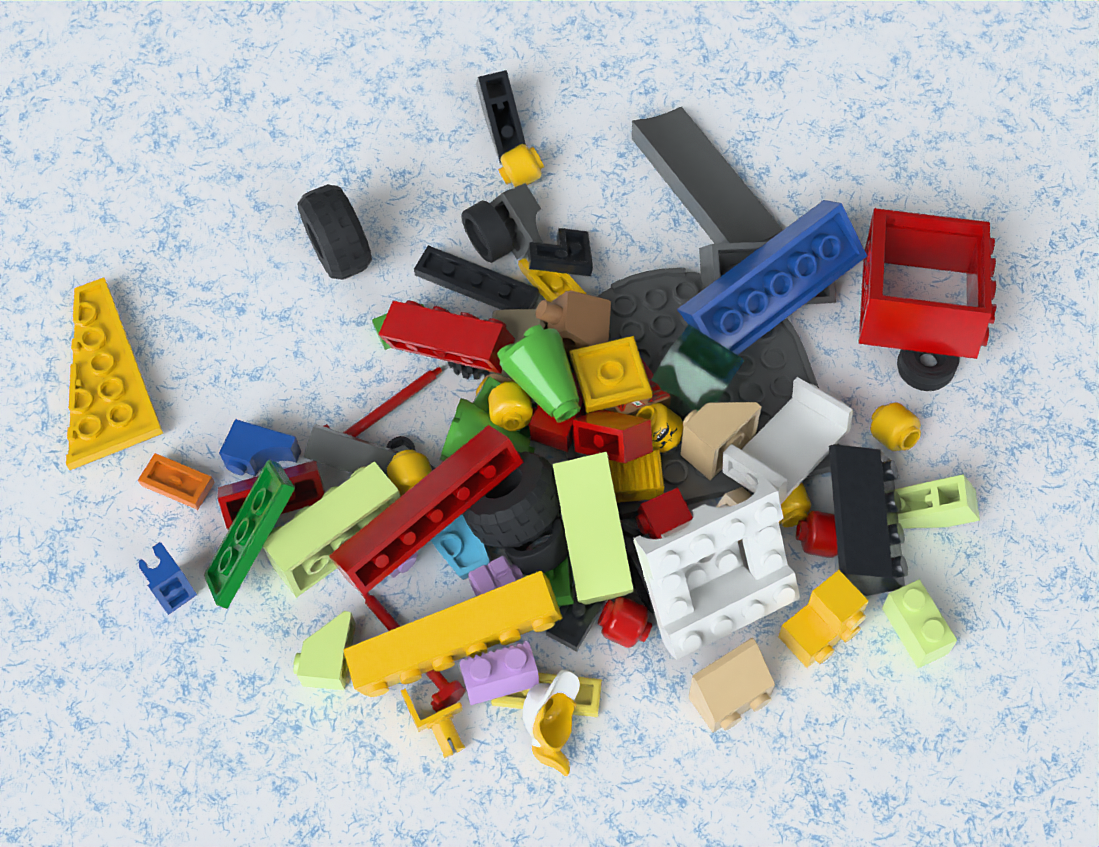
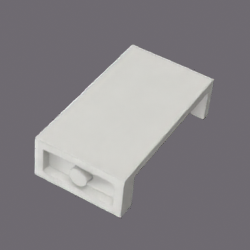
(791, 441)

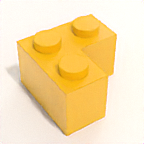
(829, 616)

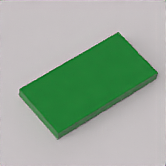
(248, 533)

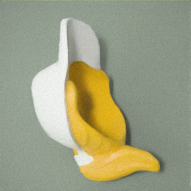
(549, 718)

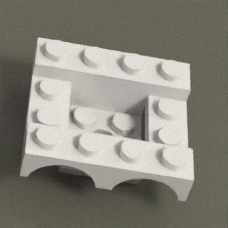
(699, 574)

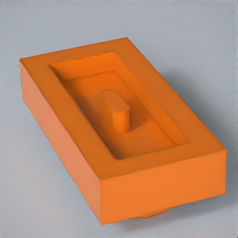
(176, 481)

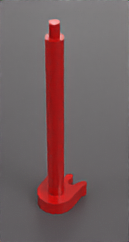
(392, 403)
(448, 692)

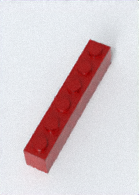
(426, 509)

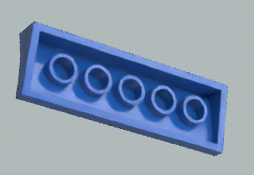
(776, 278)

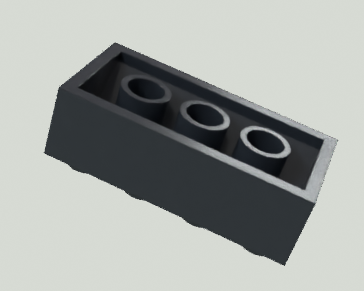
(867, 519)

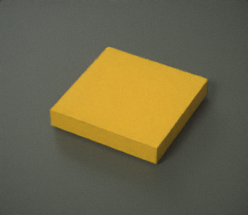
(610, 374)

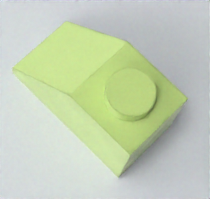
(322, 654)

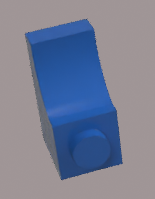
(251, 446)

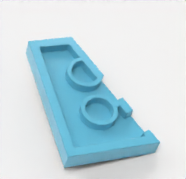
(461, 548)

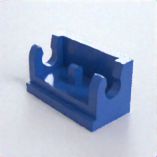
(167, 581)

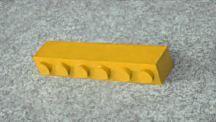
(452, 635)

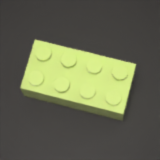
(303, 545)

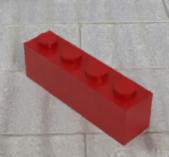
(445, 335)

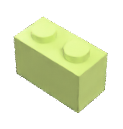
(919, 623)

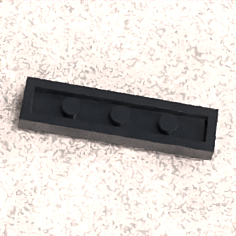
(475, 281)
(580, 617)

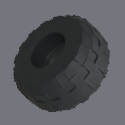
(334, 231)
(518, 506)

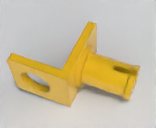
(440, 724)

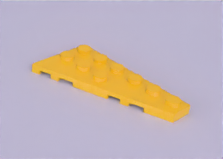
(106, 387)

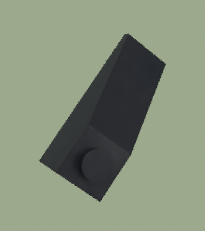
(500, 112)

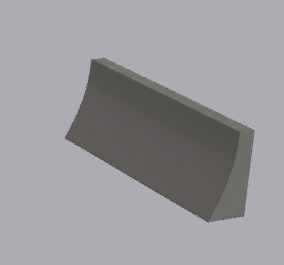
(703, 179)

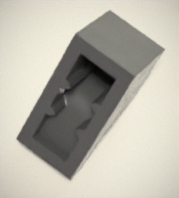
(519, 212)

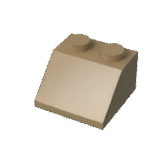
(714, 429)
(732, 686)

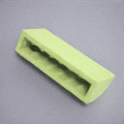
(593, 528)

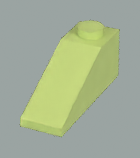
(938, 503)

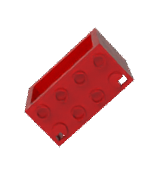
(930, 244)

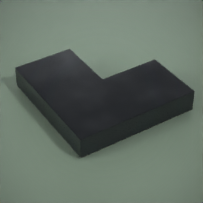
(569, 256)

